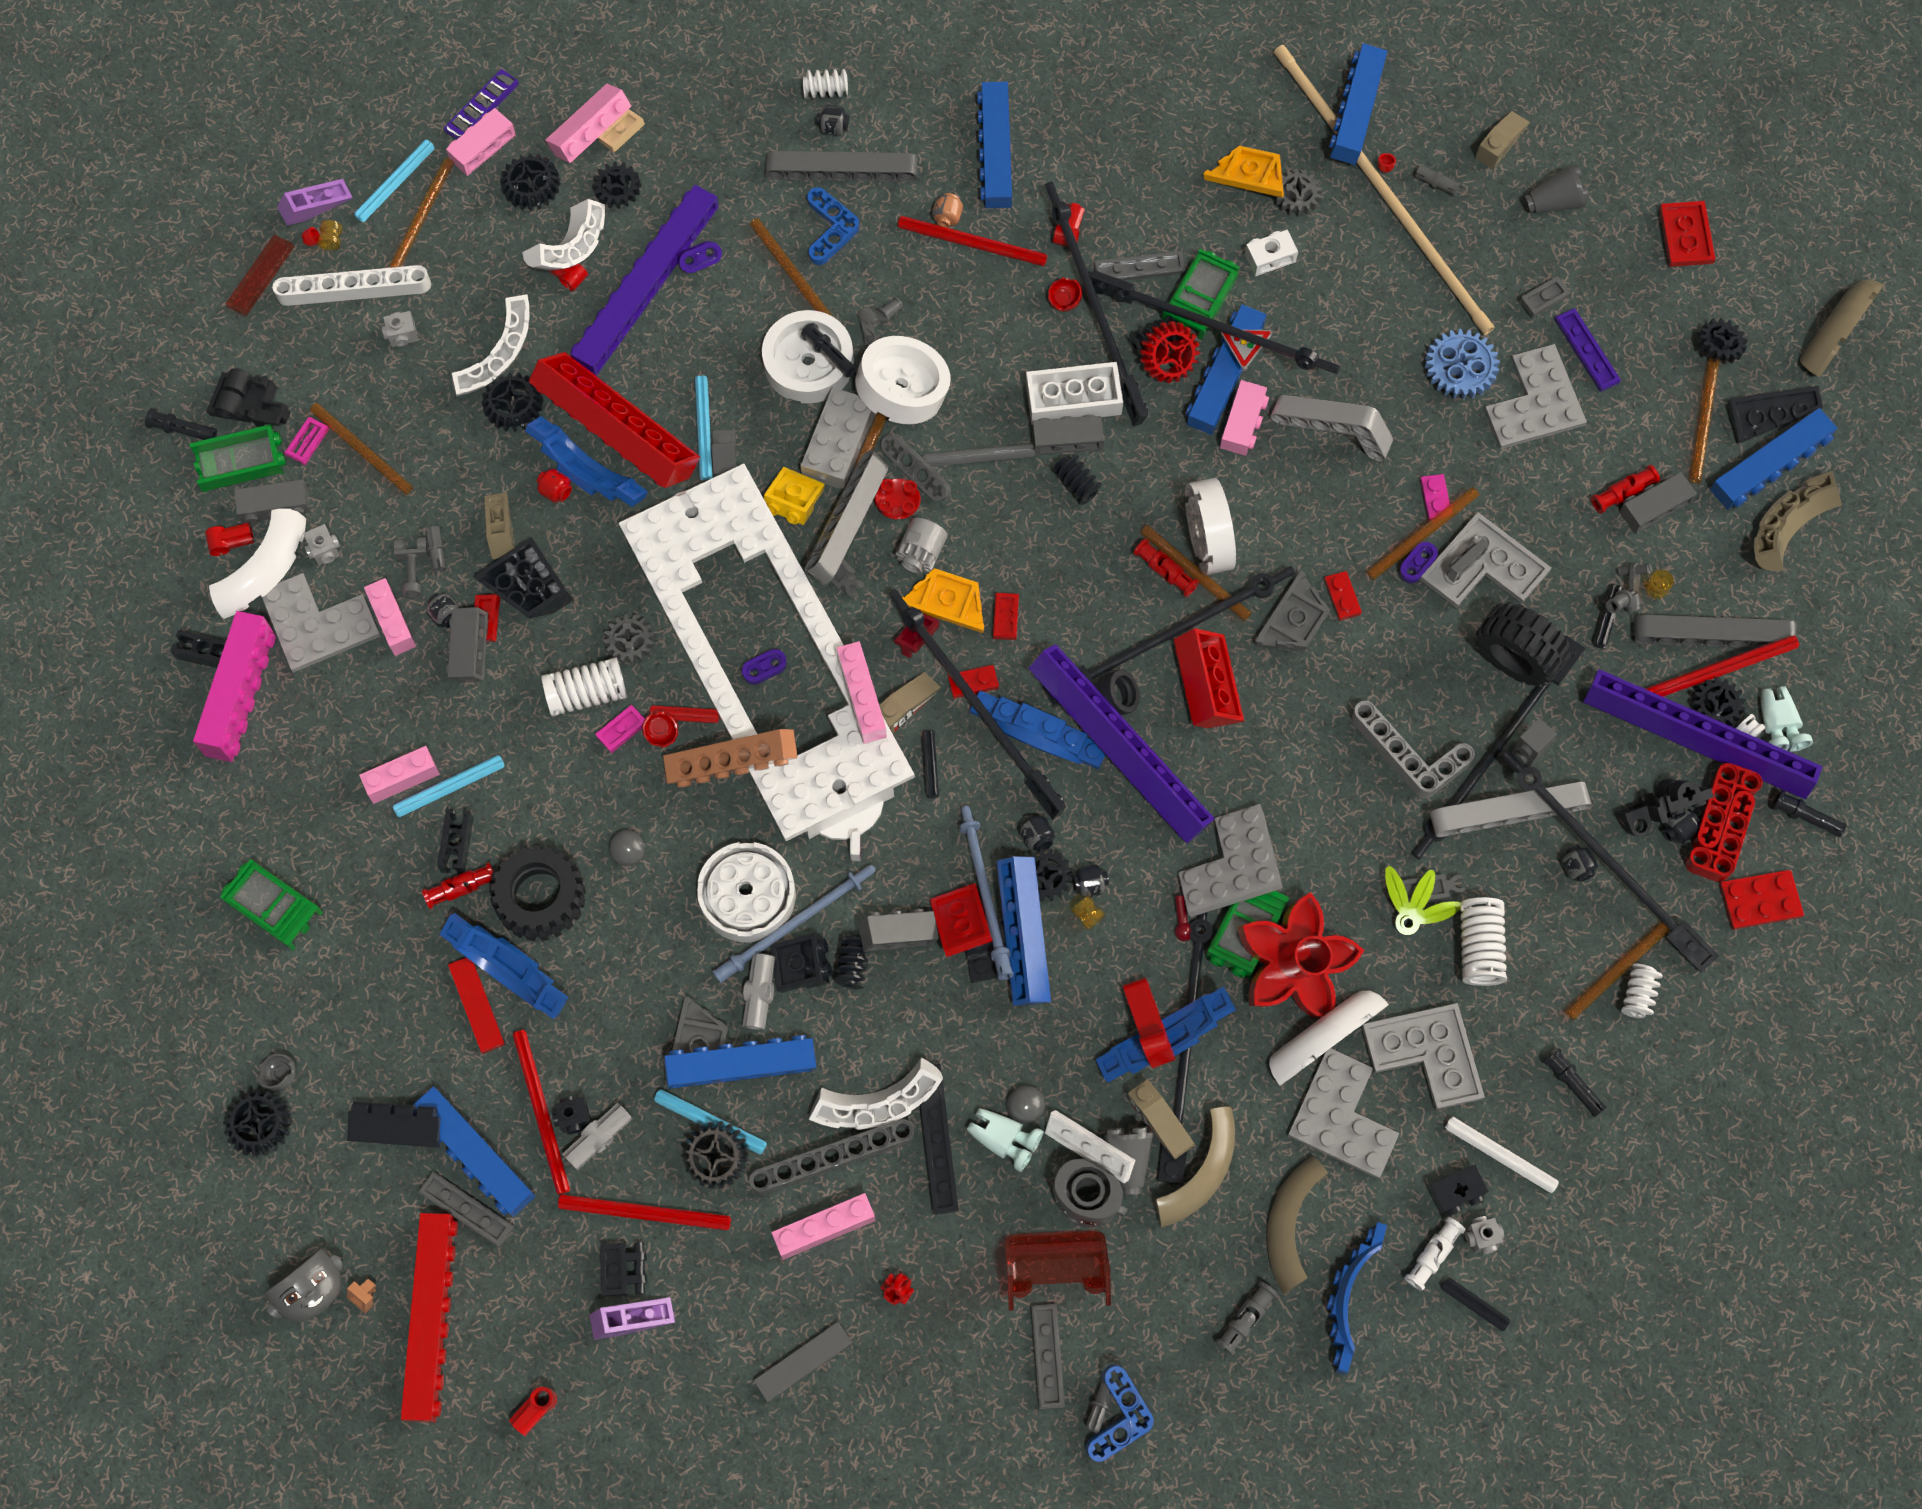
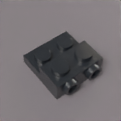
(801, 962)
(980, 962)

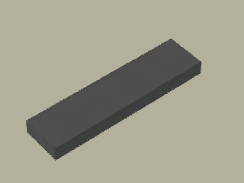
(1143, 266)
(466, 1209)
(1048, 1356)
(803, 1362)

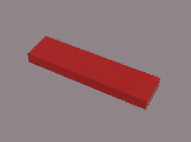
(476, 1005)

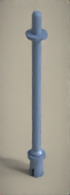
(1000, 953)
(737, 962)

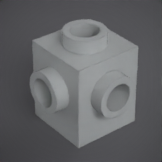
(400, 329)
(321, 545)
(1478, 1241)

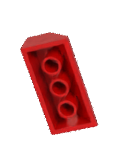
(1208, 679)

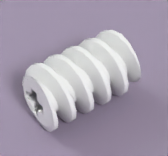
(825, 84)
(1640, 991)

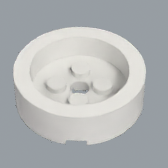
(785, 350)
(911, 365)
(1210, 526)
(751, 915)

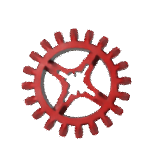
(1153, 360)

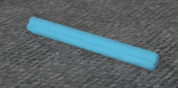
(394, 180)
(703, 428)
(448, 786)
(703, 1117)

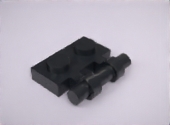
(614, 1269)

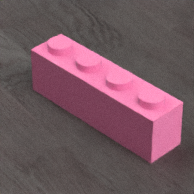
(588, 123)
(861, 692)
(823, 1226)

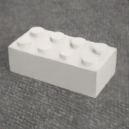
(1074, 392)

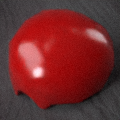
(1065, 294)
(660, 729)

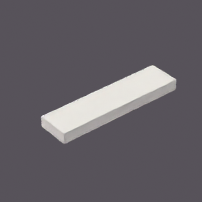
(1089, 1146)

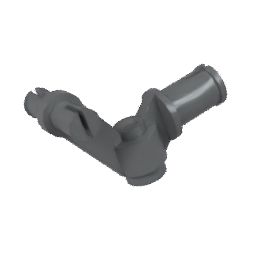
(871, 318)
(1629, 598)

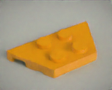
(1249, 170)
(948, 599)

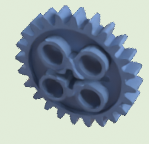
(1462, 364)

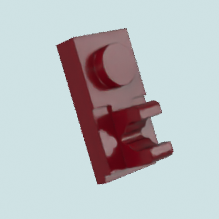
(911, 641)

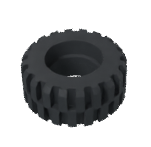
(1522, 644)
(530, 863)

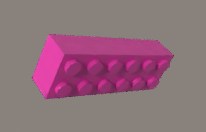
(234, 687)

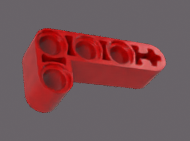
(1718, 809)
(1729, 835)
(1149, 1023)

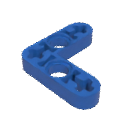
(838, 225)
(1128, 1421)

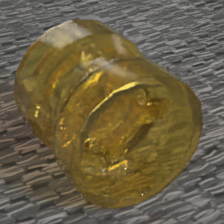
(330, 234)
(1662, 579)
(1088, 912)

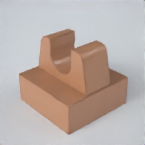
(362, 1295)

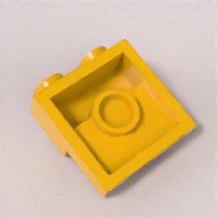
(793, 496)

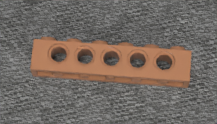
(730, 757)

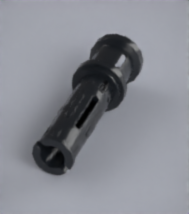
(822, 344)
(169, 425)
(1798, 809)
(1567, 1073)

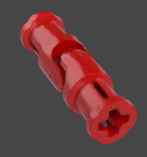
(1629, 486)
(1169, 569)
(455, 887)

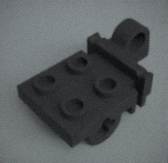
(247, 399)
(1671, 798)

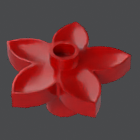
(1297, 958)

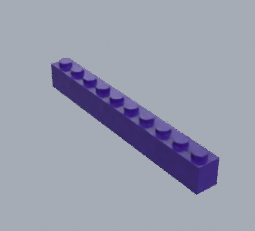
(644, 279)
(1702, 733)
(1121, 743)

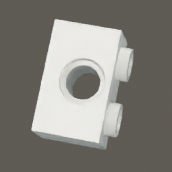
(1262, 261)

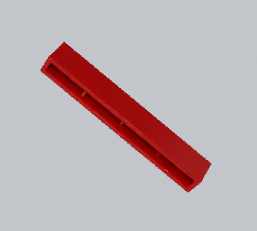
(427, 1318)

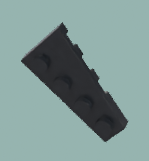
(1768, 411)

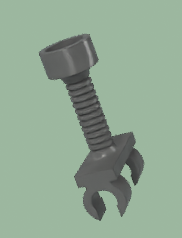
(411, 587)

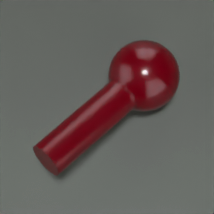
(1183, 928)

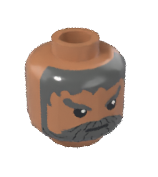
(947, 210)

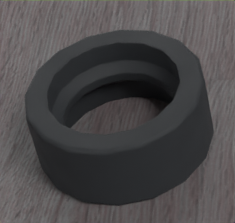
(1128, 688)

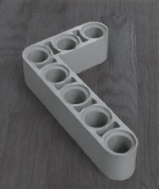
(1336, 417)
(1408, 755)

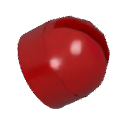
(1386, 162)
(310, 237)

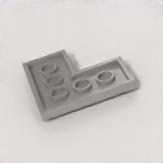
(1548, 401)
(1504, 563)
(315, 635)
(1245, 870)
(1435, 1040)
(1329, 1118)

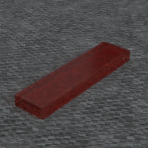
(260, 275)

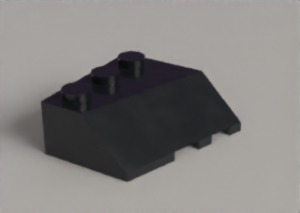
(526, 581)

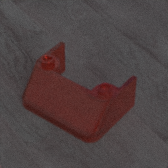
(1057, 1259)

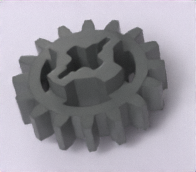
(1306, 188)
(637, 639)

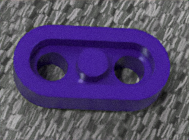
(699, 257)
(1417, 563)
(763, 665)

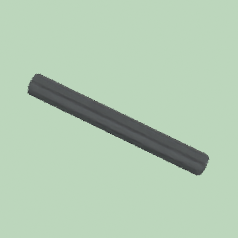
(980, 454)

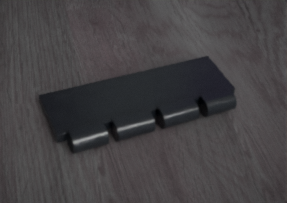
(394, 1124)

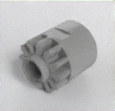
(921, 545)

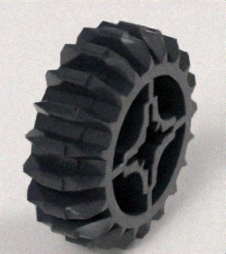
(518, 188)
(494, 400)
(267, 1120)
(713, 1165)

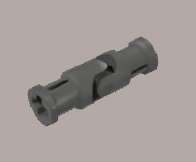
(1245, 1321)

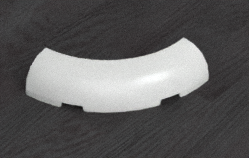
(580, 241)
(503, 353)
(264, 568)
(1324, 1034)
(879, 1107)

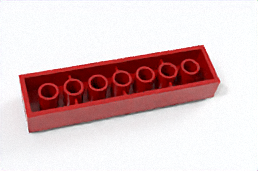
(614, 419)

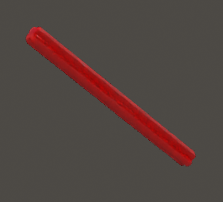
(972, 241)
(1725, 666)
(541, 1112)
(644, 1212)

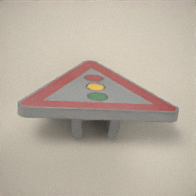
(1243, 350)

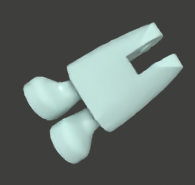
(1780, 716)
(1000, 1135)

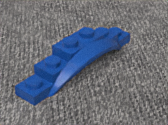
(582, 468)
(1041, 730)
(505, 964)
(1182, 1031)
(1339, 1302)

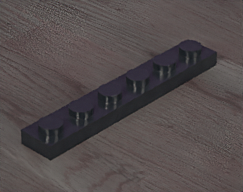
(939, 1152)

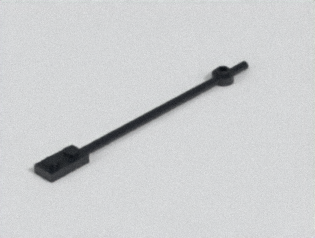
(1124, 292)
(1129, 388)
(1260, 579)
(1575, 652)
(1036, 782)
(1681, 935)
(1172, 1169)

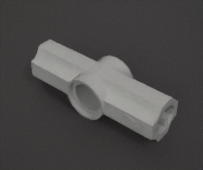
(758, 991)
(596, 1136)

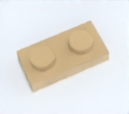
(621, 130)

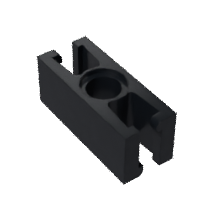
(198, 643)
(450, 833)

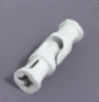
(1432, 1257)

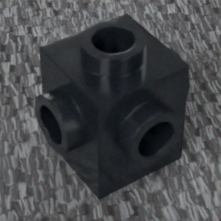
(577, 1121)

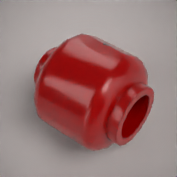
(554, 485)

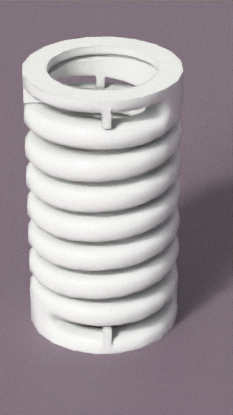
(585, 692)
(1483, 942)

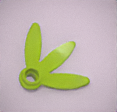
(1419, 899)

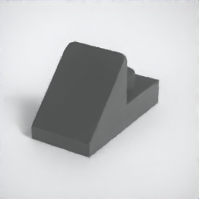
(724, 451)

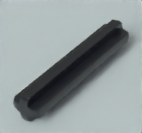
(1607, 621)
(930, 764)
(1475, 1304)

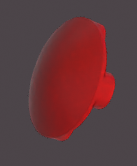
(897, 498)

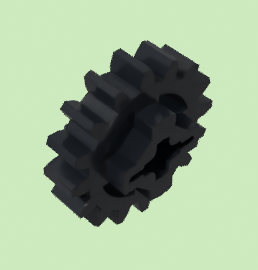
(616, 186)
(1722, 341)
(1729, 701)
(1056, 874)

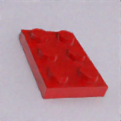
(1687, 233)
(1761, 899)
(961, 920)

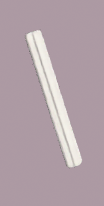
(1502, 1154)

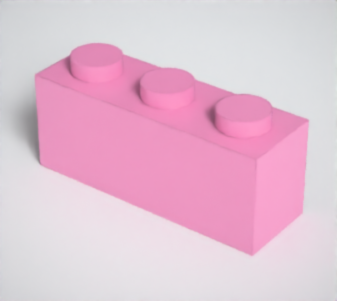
(480, 141)
(1244, 418)
(390, 617)
(399, 774)

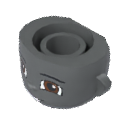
(1087, 1214)
(306, 1288)

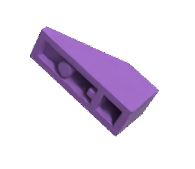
(311, 201)
(631, 1318)

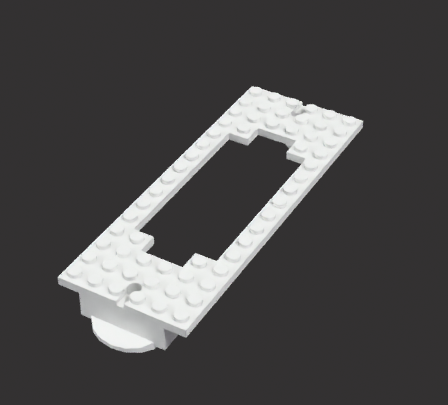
(804, 791)

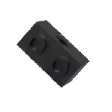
(1467, 1179)

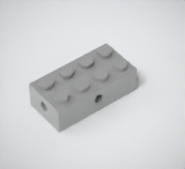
(837, 439)

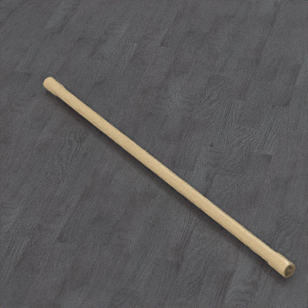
(1477, 315)

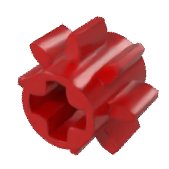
(897, 1289)

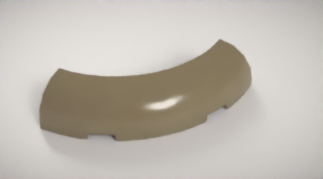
(1839, 325)
(1789, 515)
(1210, 1176)
(1282, 1223)

